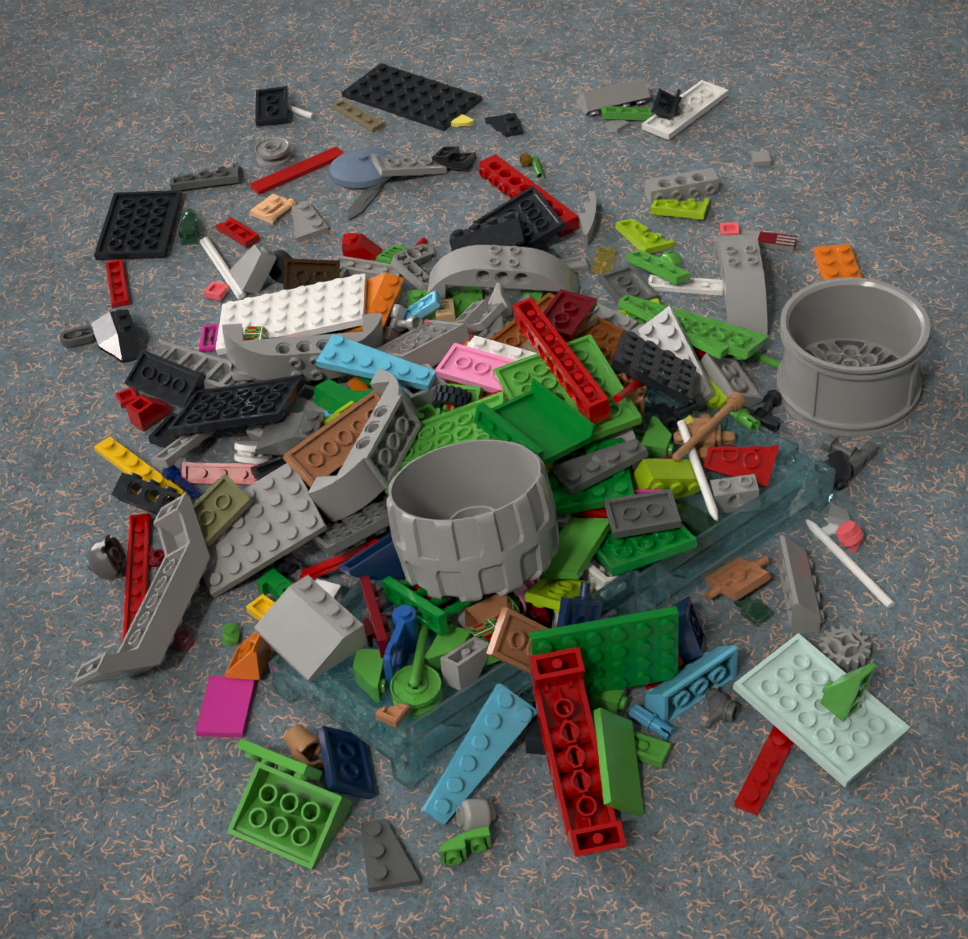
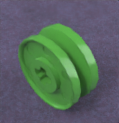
(419, 698)

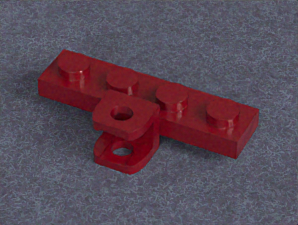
(376, 625)

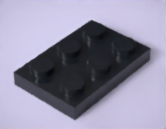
(272, 106)

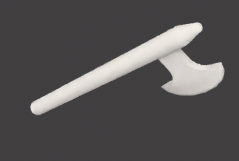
(697, 467)
(823, 534)

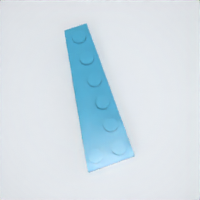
(360, 360)
(486, 741)

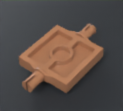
(737, 578)

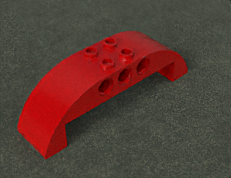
(573, 753)

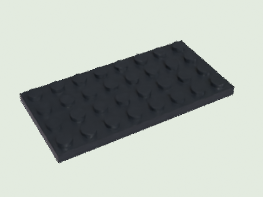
(411, 96)

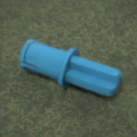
(651, 721)

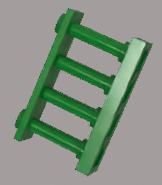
(426, 610)

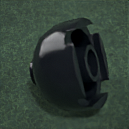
(842, 466)

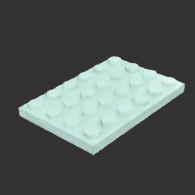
(789, 695)

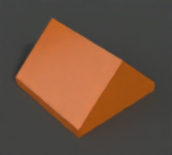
(249, 659)

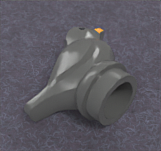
(720, 707)

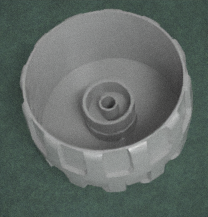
(473, 519)

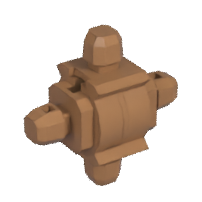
(712, 439)

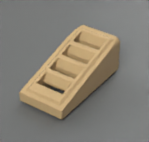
(445, 311)

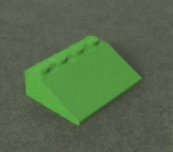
(288, 816)

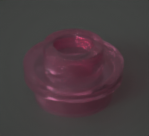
(182, 635)

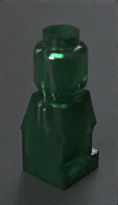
(188, 228)

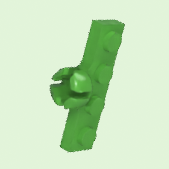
(661, 266)

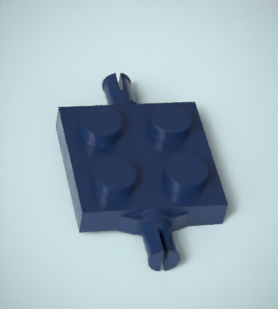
(579, 608)

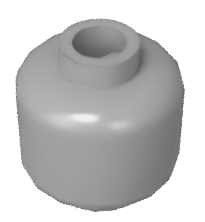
(474, 814)

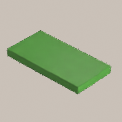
(577, 547)
(618, 762)

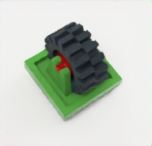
(453, 396)

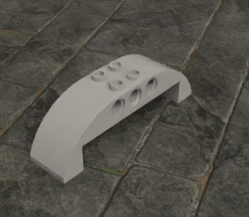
(507, 265)
(742, 281)
(292, 355)

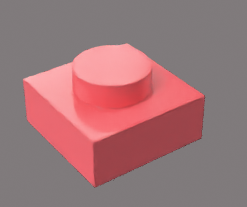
(729, 228)
(216, 291)

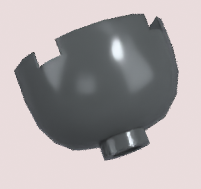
(104, 555)

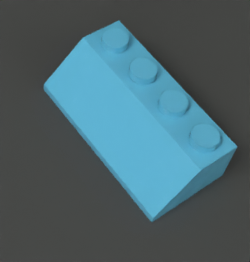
(691, 683)

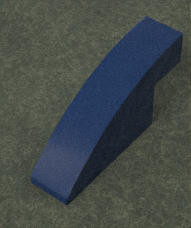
(376, 561)

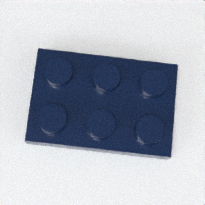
(346, 763)

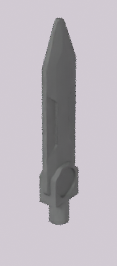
(364, 200)

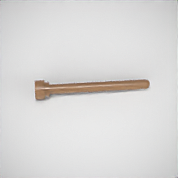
(733, 403)

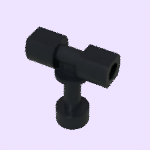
(762, 414)
(671, 416)

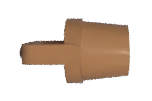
(303, 746)

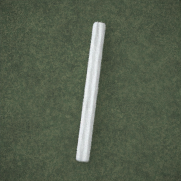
(222, 267)

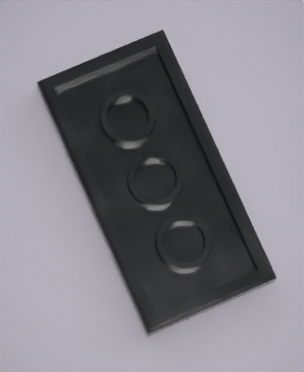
(164, 379)

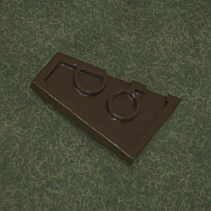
(309, 272)

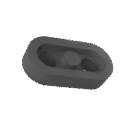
(77, 336)

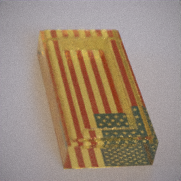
(603, 260)

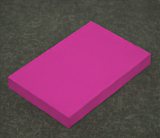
(225, 707)

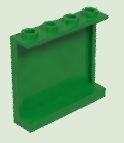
(537, 422)

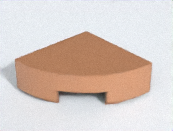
(393, 715)

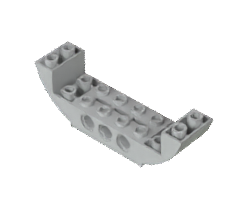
(374, 455)

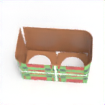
(487, 615)

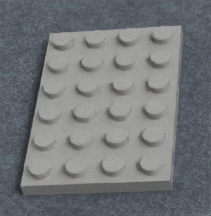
(266, 531)

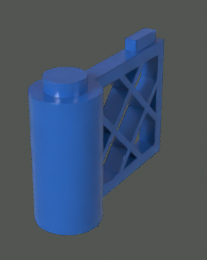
(402, 641)

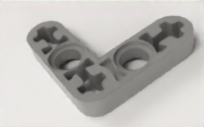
(406, 264)

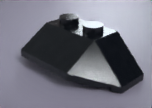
(117, 335)

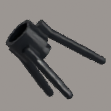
(289, 565)

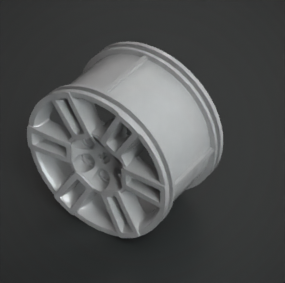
(851, 387)

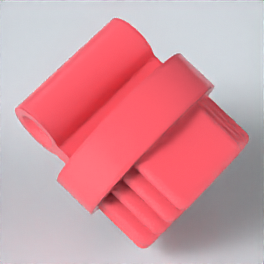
(850, 535)

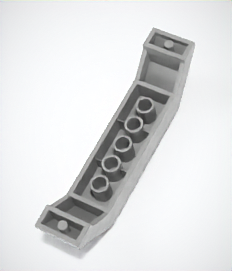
(164, 602)

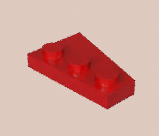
(742, 461)

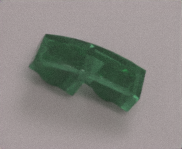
(694, 519)

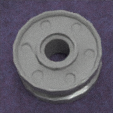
(273, 152)

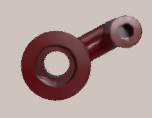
(538, 615)

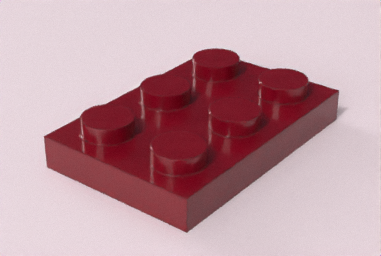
(569, 312)

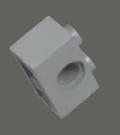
(733, 492)

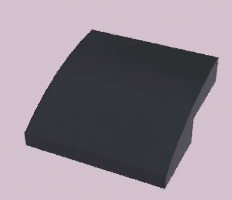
(453, 158)

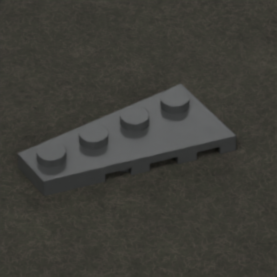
(206, 178)
(596, 466)

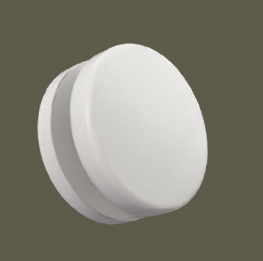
(247, 454)

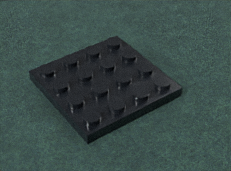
(537, 216)
(654, 366)

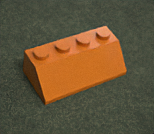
(381, 295)

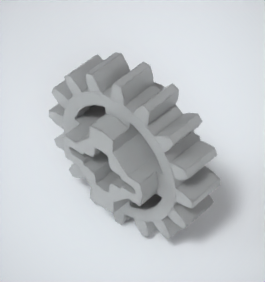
(845, 647)

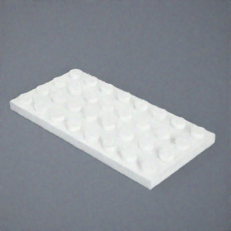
(300, 310)

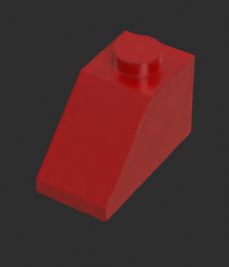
(359, 246)

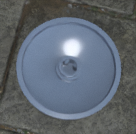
(356, 168)

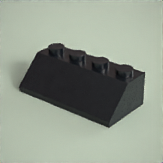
(496, 231)

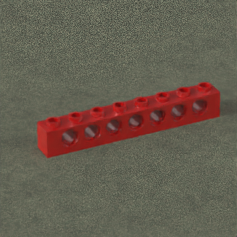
(513, 182)
(561, 361)

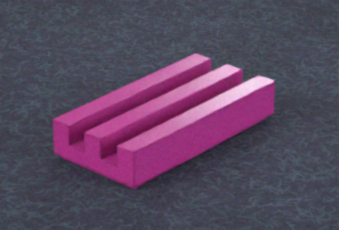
(210, 347)

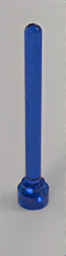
(174, 475)

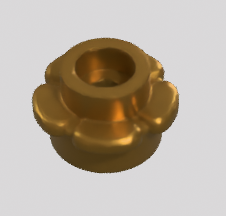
(525, 159)

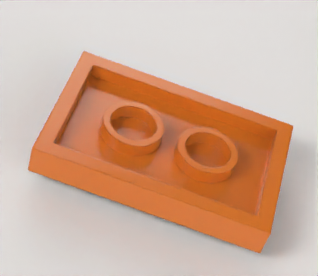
(836, 261)

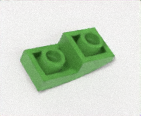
(455, 849)

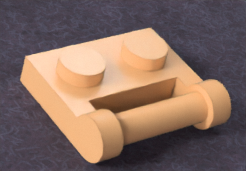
(272, 208)

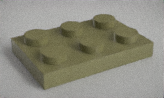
(220, 508)

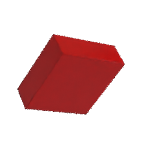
(125, 396)

